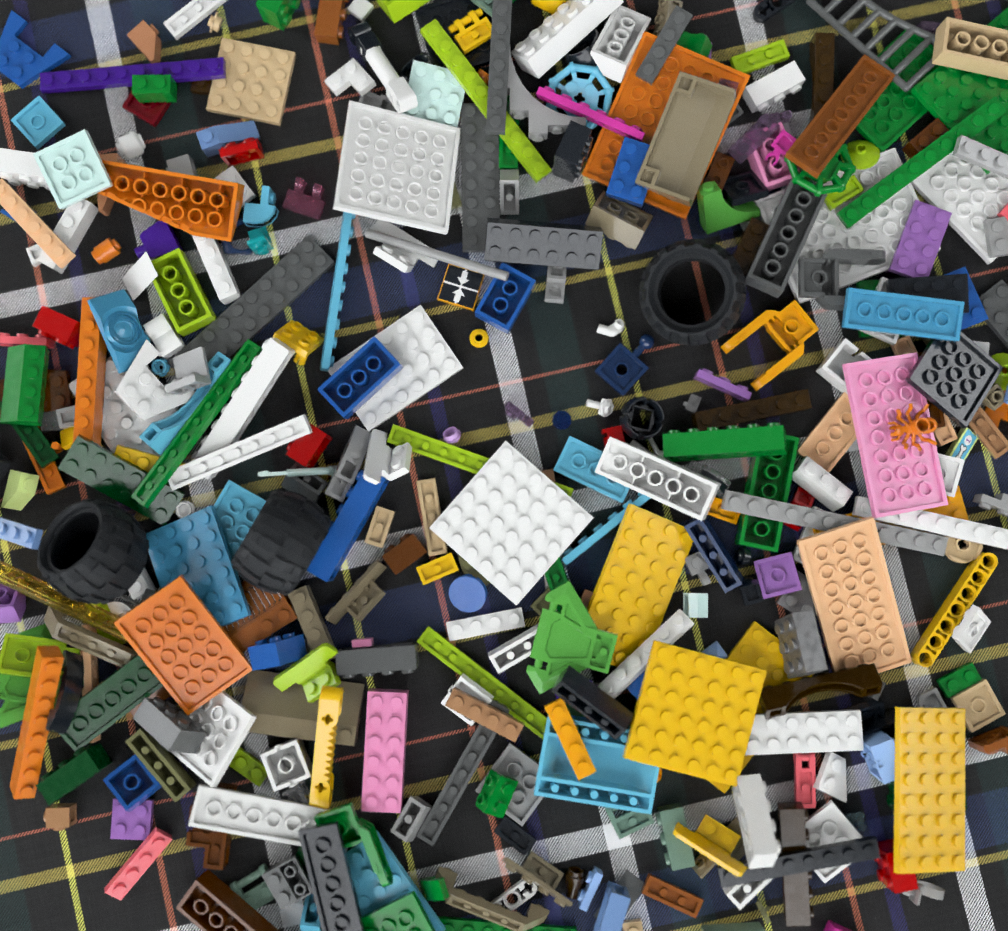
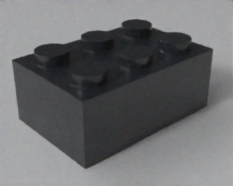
(572, 152)

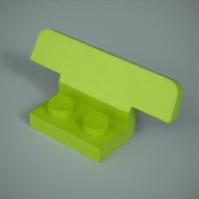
(311, 672)

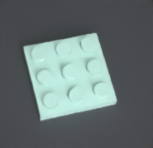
(437, 94)
(73, 169)

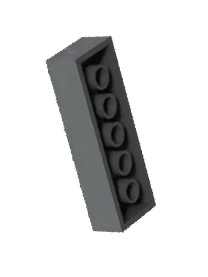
(784, 239)

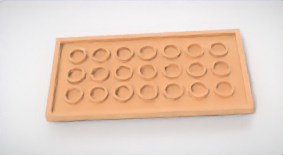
(854, 597)

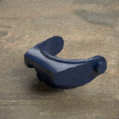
(230, 250)

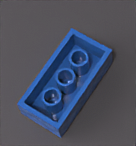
(360, 378)

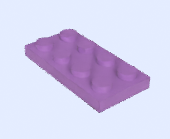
(920, 240)

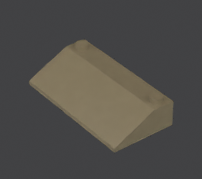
(686, 138)
(292, 715)

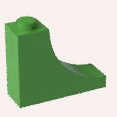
(718, 213)

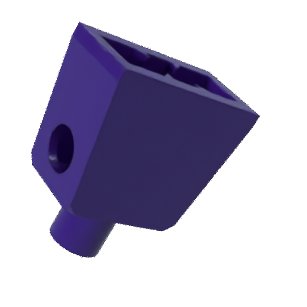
(157, 241)

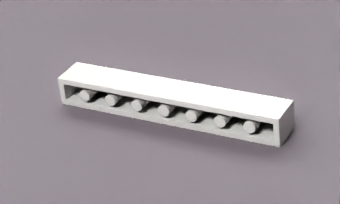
(247, 398)

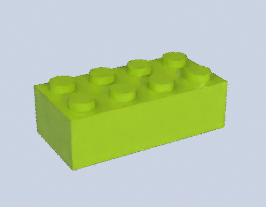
(182, 293)

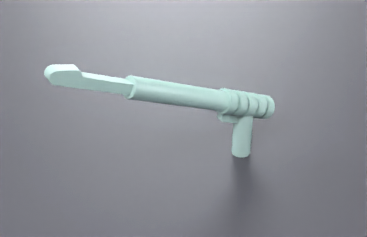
(302, 472)

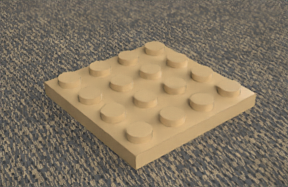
(254, 82)

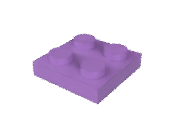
(777, 575)
(133, 824)

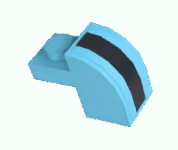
(261, 214)

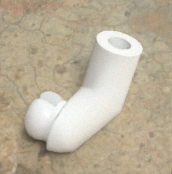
(612, 330)

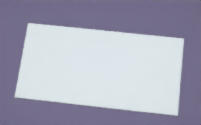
(139, 276)

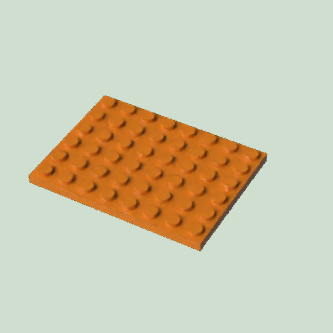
(643, 106)

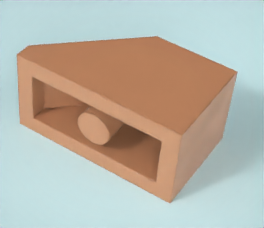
(147, 41)

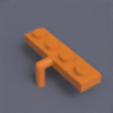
(50, 475)

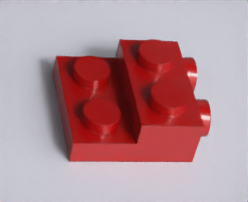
(242, 152)

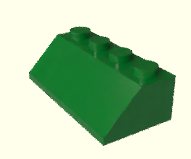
(25, 385)

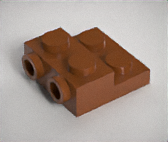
(991, 741)

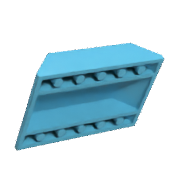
(616, 783)

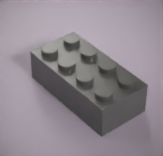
(377, 658)

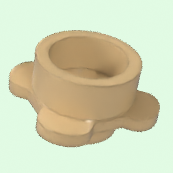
(215, 22)

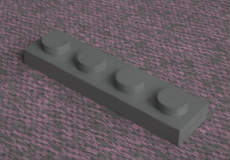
(664, 45)

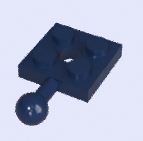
(630, 360)

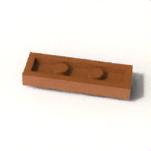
(672, 895)

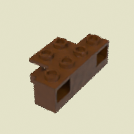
(215, 843)

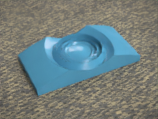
(119, 327)

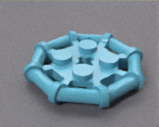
(583, 86)

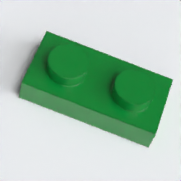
(958, 679)

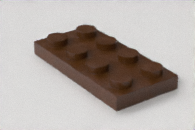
(57, 391)

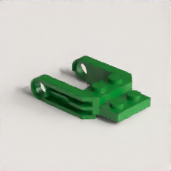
(359, 830)

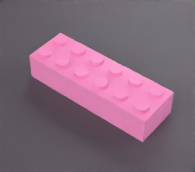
(385, 750)

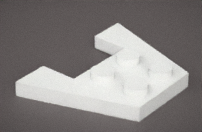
(143, 391)

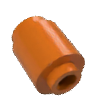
(106, 250)

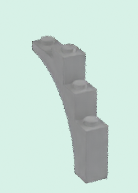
(540, 117)

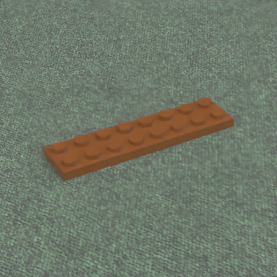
(839, 116)

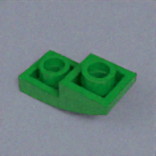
(434, 888)

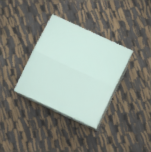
(695, 605)

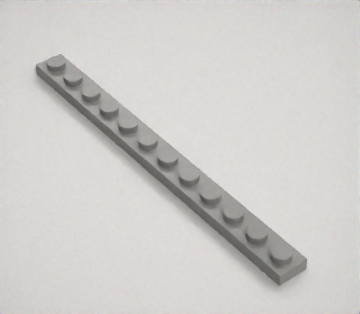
(827, 520)

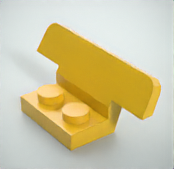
(714, 842)

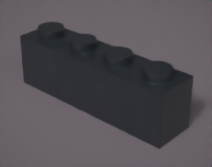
(592, 702)

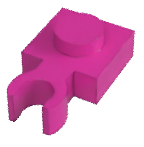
(781, 146)

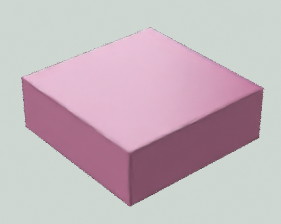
(362, 642)

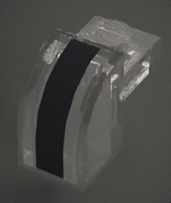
(711, 473)

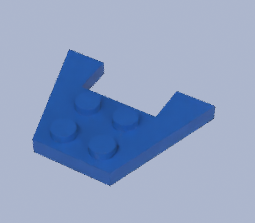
(20, 61)

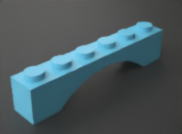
(162, 432)

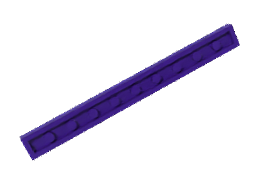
(122, 75)

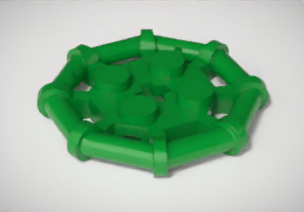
(828, 174)

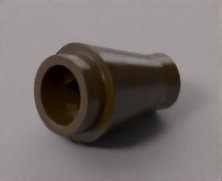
(574, 880)

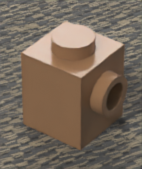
(60, 816)

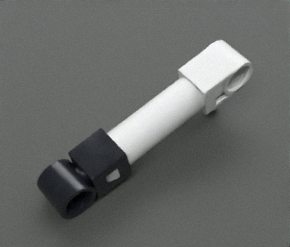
(371, 51)

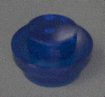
(561, 420)

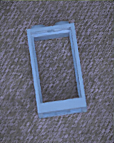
(612, 908)

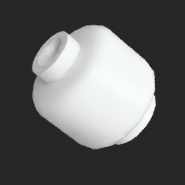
(130, 144)

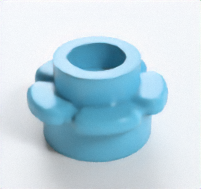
(160, 362)

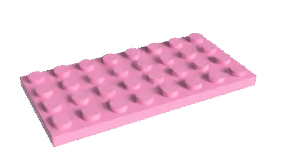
(893, 476)

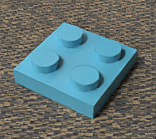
(38, 122)

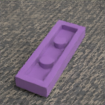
(722, 384)

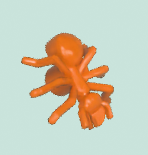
(915, 427)

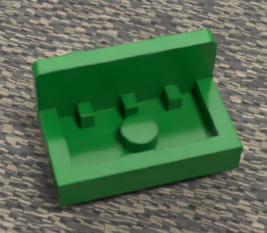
(496, 794)

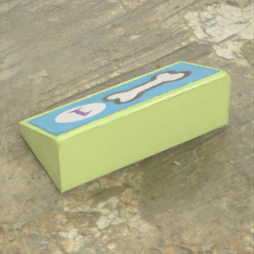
(963, 445)

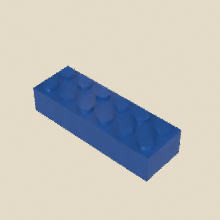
(347, 527)

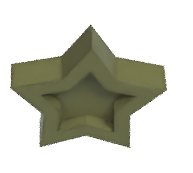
(763, 911)

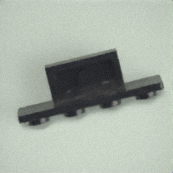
(874, 716)

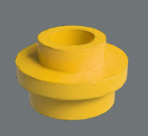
(479, 344)

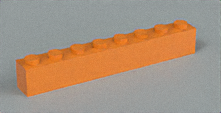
(90, 377)
(33, 734)

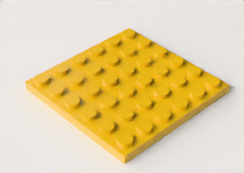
(694, 713)

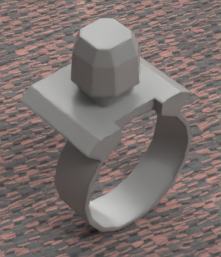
(927, 889)

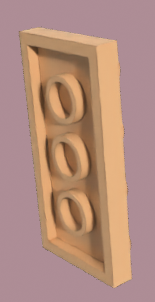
(831, 435)

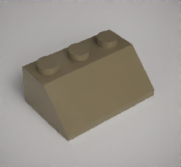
(619, 220)

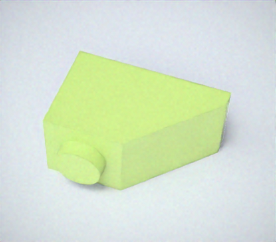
(19, 489)

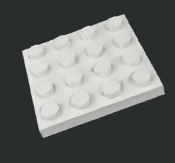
(226, 728)

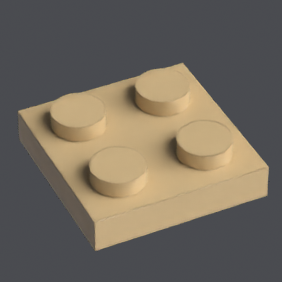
(979, 704)

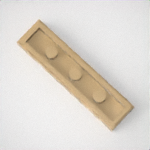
(430, 512)

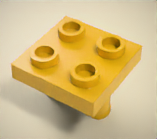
(299, 339)

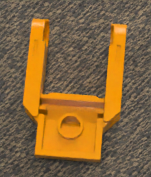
(787, 328)

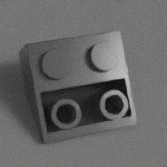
(287, 881)

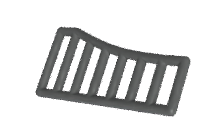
(866, 49)

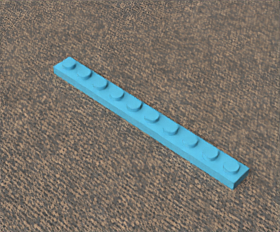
(338, 287)

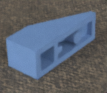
(217, 136)

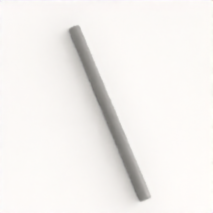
(436, 254)

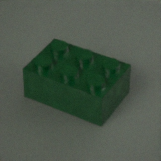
(73, 772)

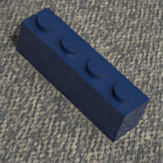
(714, 554)

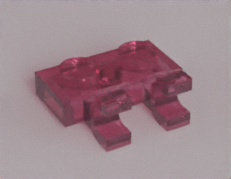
(303, 204)

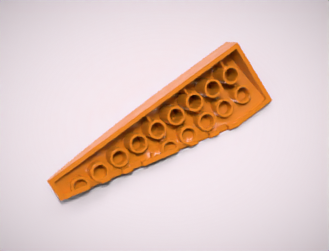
(182, 200)

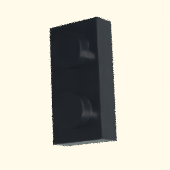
(515, 835)

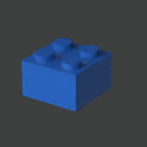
(277, 651)
(132, 783)

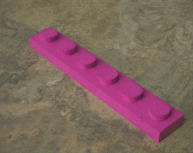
(583, 110)

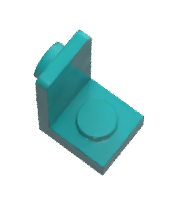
(260, 241)

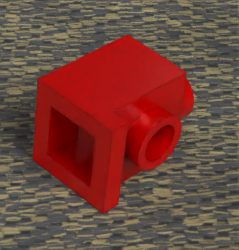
(615, 432)

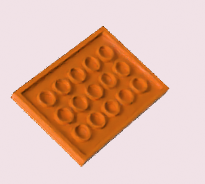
(183, 645)

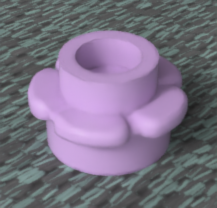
(451, 435)

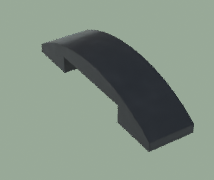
(69, 693)

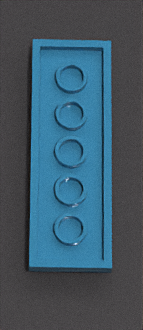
(902, 314)

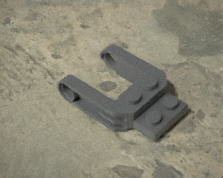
(820, 276)

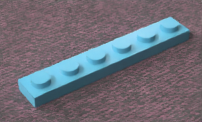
(600, 531)

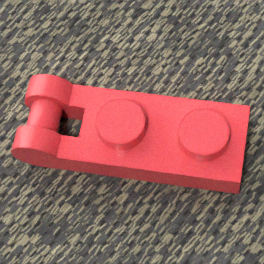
(804, 779)

